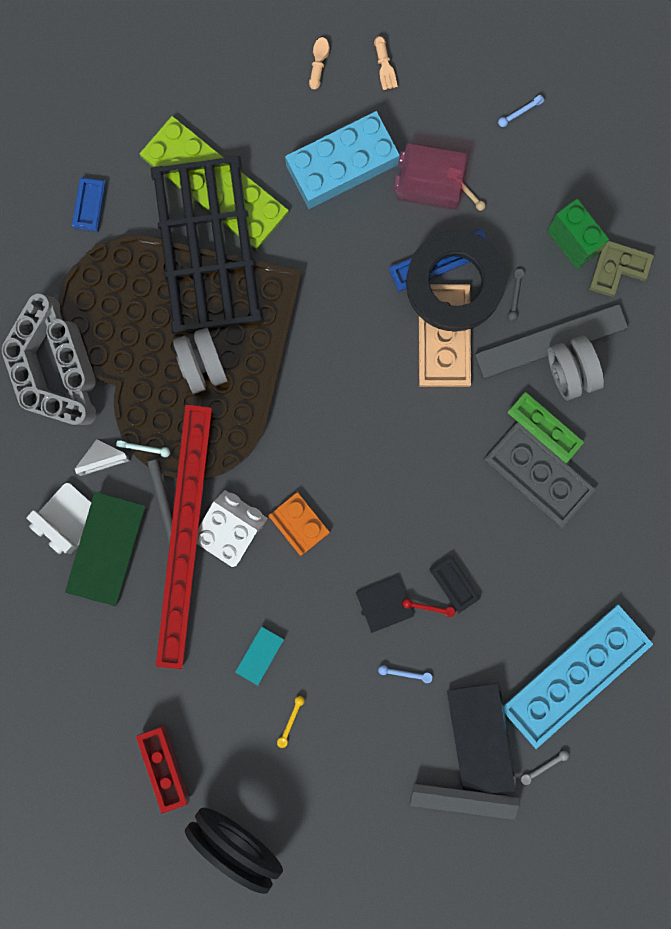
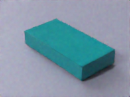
(259, 655)

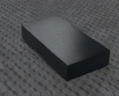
(454, 584)

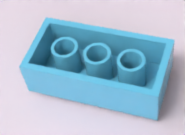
(342, 160)

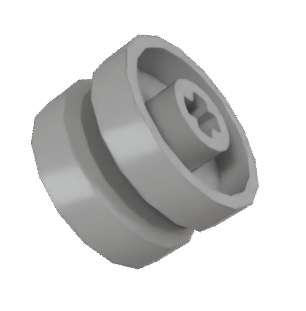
(198, 361)
(575, 367)

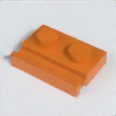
(299, 524)

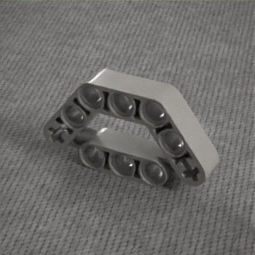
(49, 324)

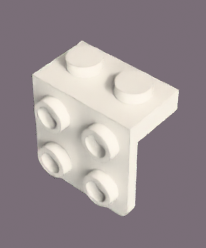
(62, 519)
(229, 528)

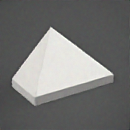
(100, 457)

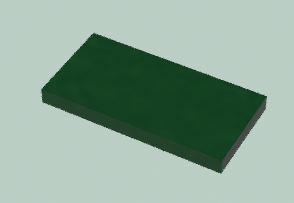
(105, 549)

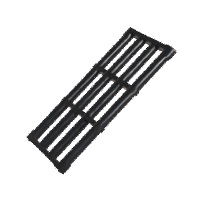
(216, 219)

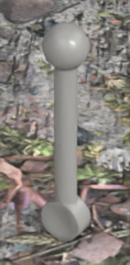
(526, 779)

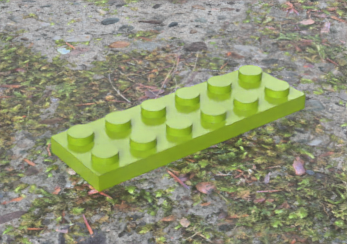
(179, 145)

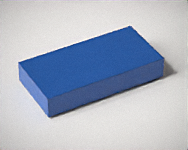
(89, 204)

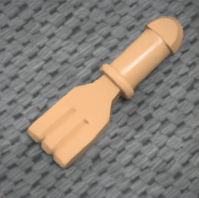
(386, 72)

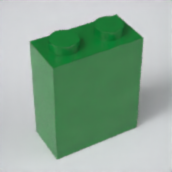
(577, 234)

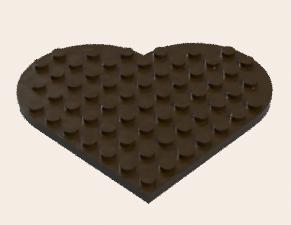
(124, 321)

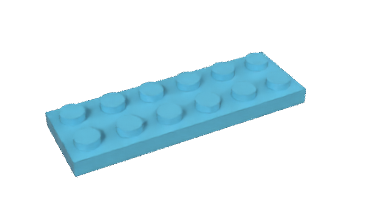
(576, 676)

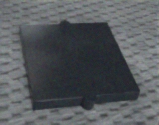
(383, 604)

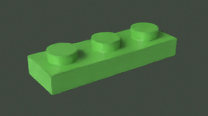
(545, 427)

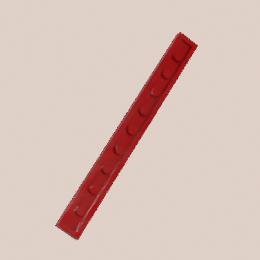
(183, 537)

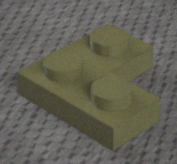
(618, 260)

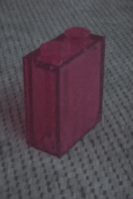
(430, 176)

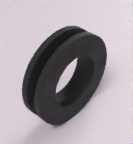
(463, 245)
(233, 850)

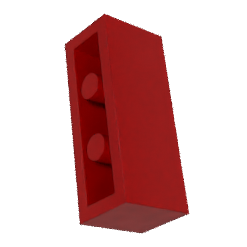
(163, 769)

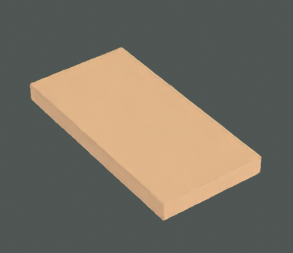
(442, 353)

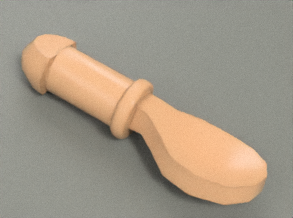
(320, 51)

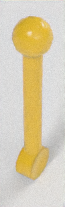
(282, 741)

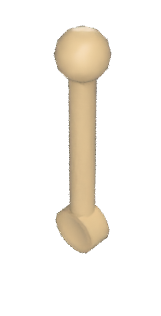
(480, 205)

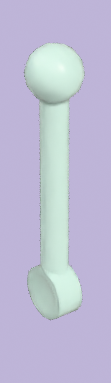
(165, 452)

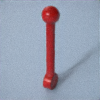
(449, 611)

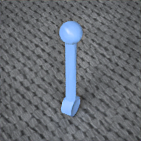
(504, 121)
(426, 677)

